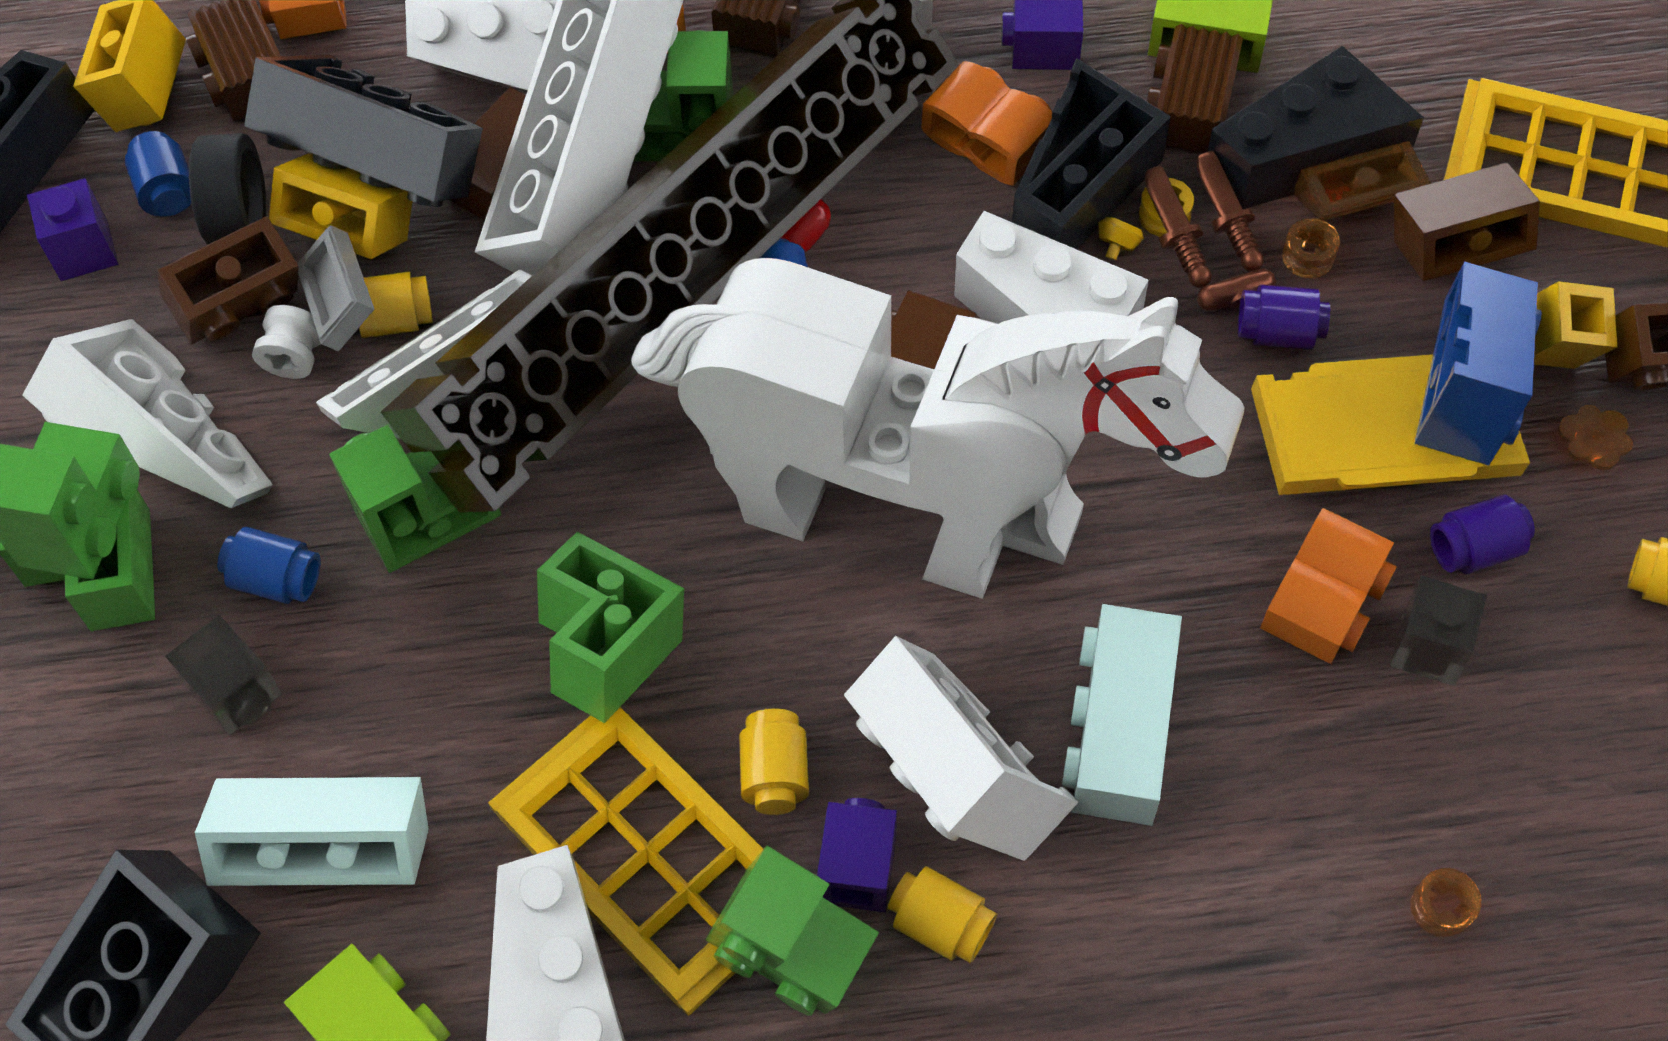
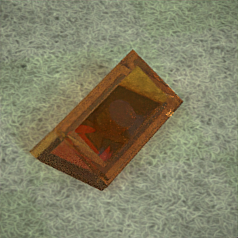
(1360, 181)

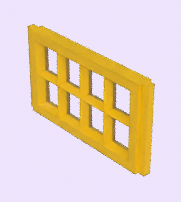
(1473, 139)
(562, 766)

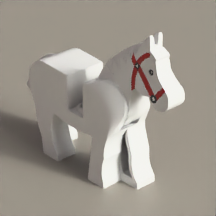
(803, 389)

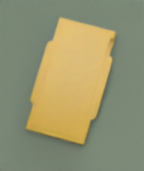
(1358, 429)

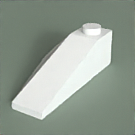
(133, 387)

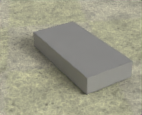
(334, 288)

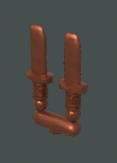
(1231, 220)

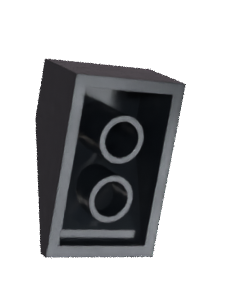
(136, 956)

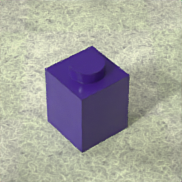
(1044, 33)
(72, 229)
(858, 853)

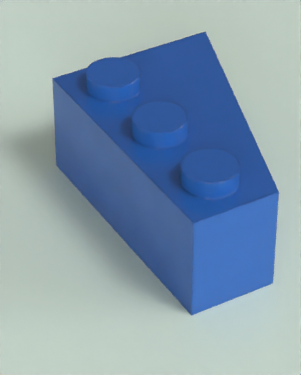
(1480, 365)

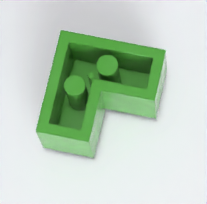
(690, 91)
(64, 498)
(399, 499)
(123, 582)
(608, 621)
(790, 934)

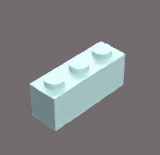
(1123, 714)
(313, 831)

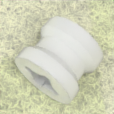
(287, 342)

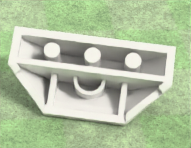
(362, 398)

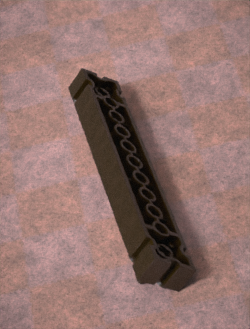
(668, 243)

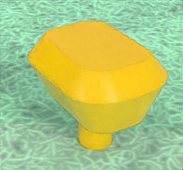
(1119, 236)

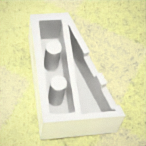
(479, 37)
(1020, 273)
(953, 753)
(546, 957)

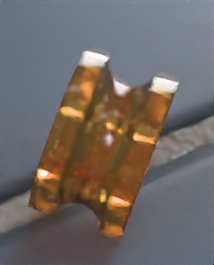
(1315, 232)
(1445, 881)

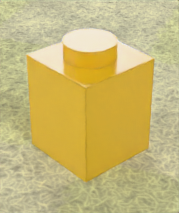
(1574, 324)

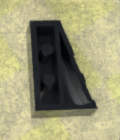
(1308, 121)
(1088, 157)

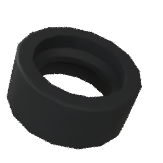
(225, 184)

